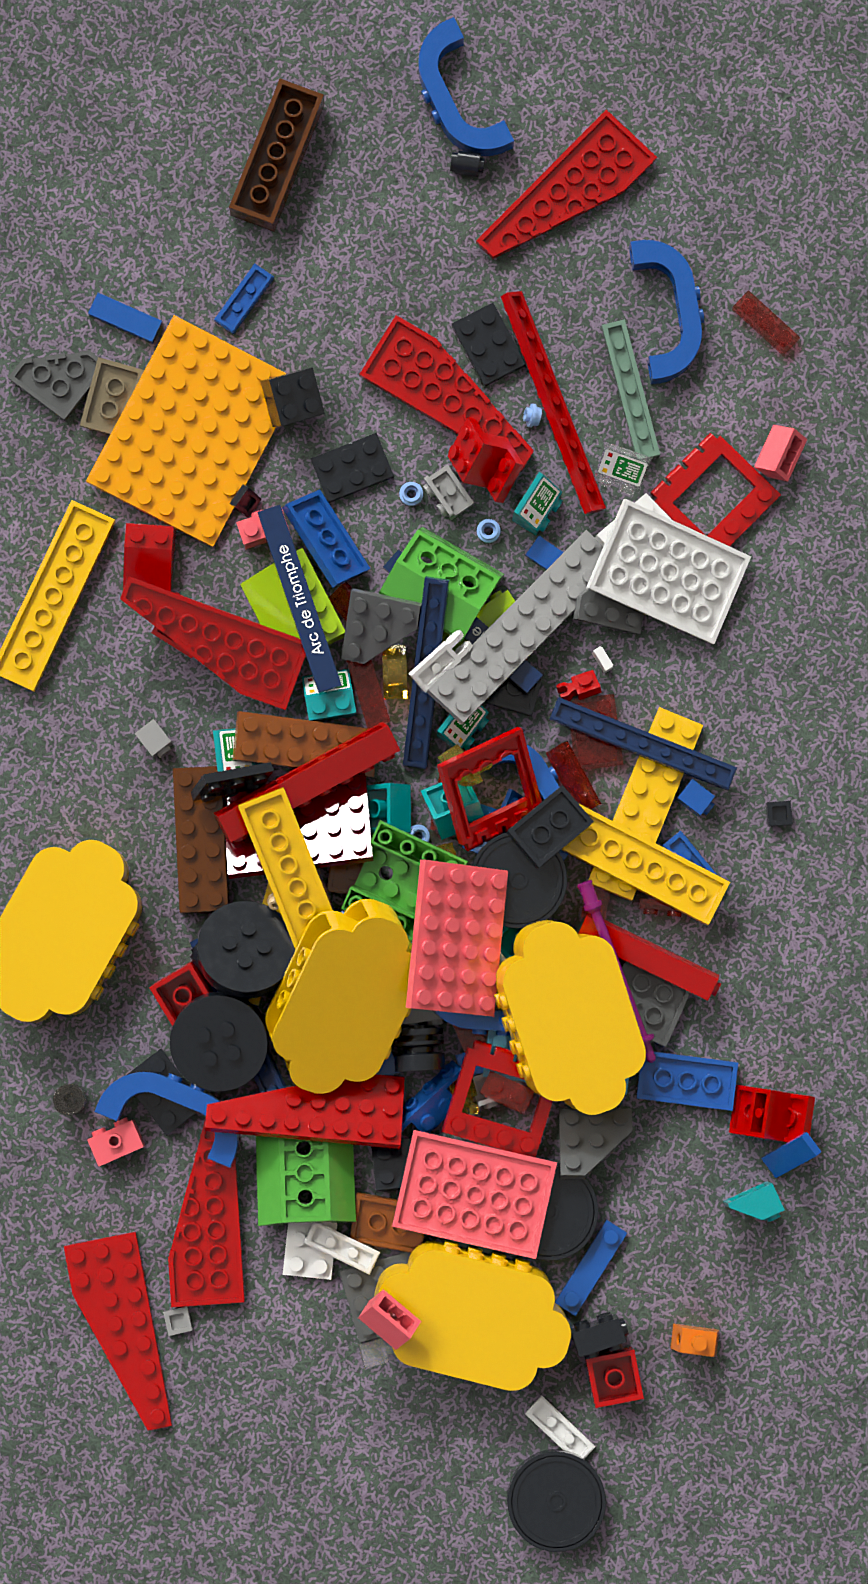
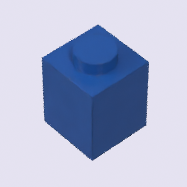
(696, 798)

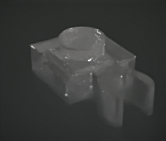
(374, 1352)

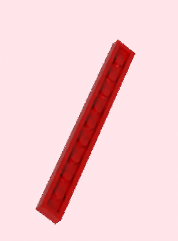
(553, 402)

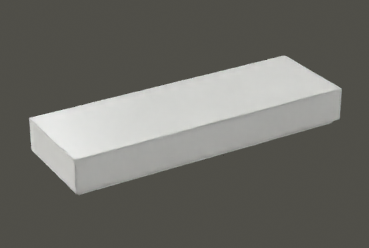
(341, 1247)
(559, 1428)

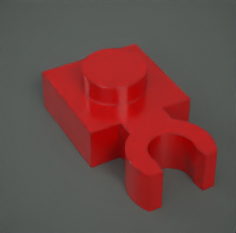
(582, 685)

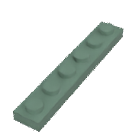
(630, 389)

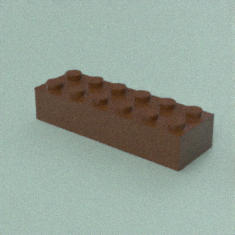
(276, 155)
(199, 846)

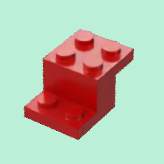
(485, 460)
(771, 1113)

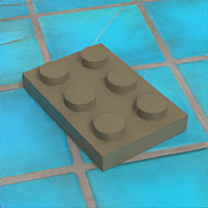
(108, 394)

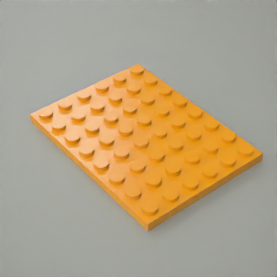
(189, 432)

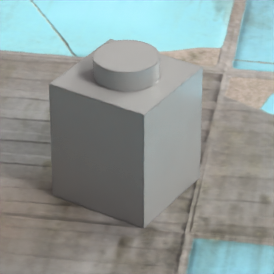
(154, 739)

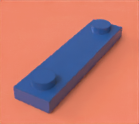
(590, 1267)

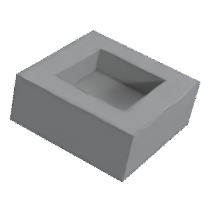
(178, 1320)

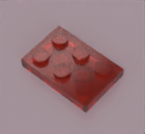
(590, 751)

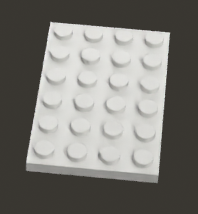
(668, 571)

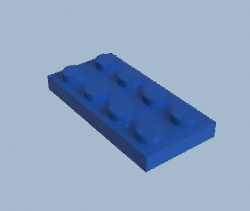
(326, 538)
(688, 1081)

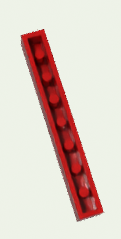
(317, 775)

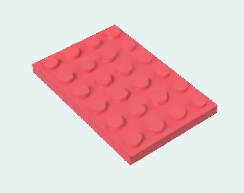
(456, 938)
(474, 1194)

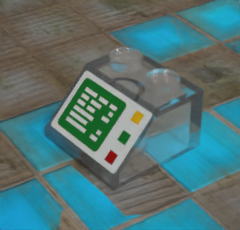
(622, 469)

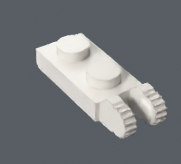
(440, 661)

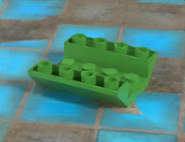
(449, 563)
(403, 855)
(285, 1173)

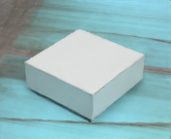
(602, 659)

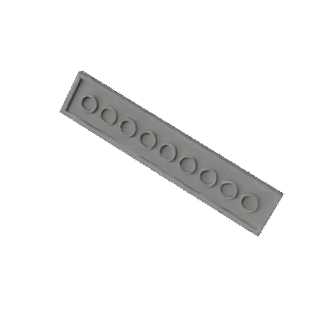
(517, 631)

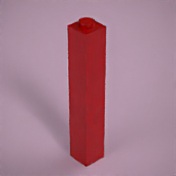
(657, 960)

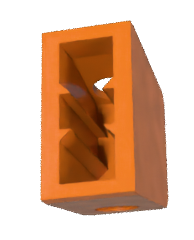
(695, 1340)

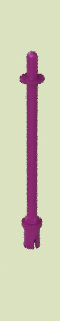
(593, 906)

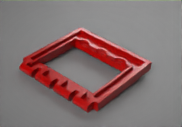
(696, 462)
(473, 761)
(484, 1130)

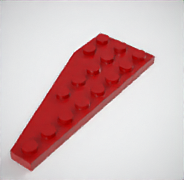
(587, 174)
(428, 379)
(239, 651)
(351, 1114)
(207, 1239)
(114, 1299)

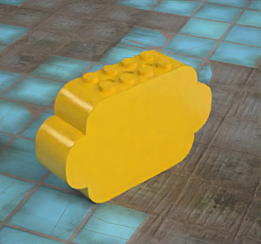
(65, 930)
(342, 996)
(569, 1017)
(477, 1315)

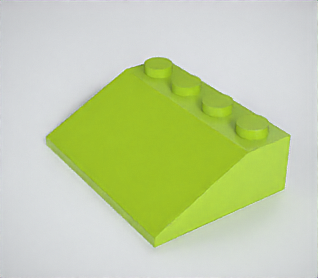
(271, 606)

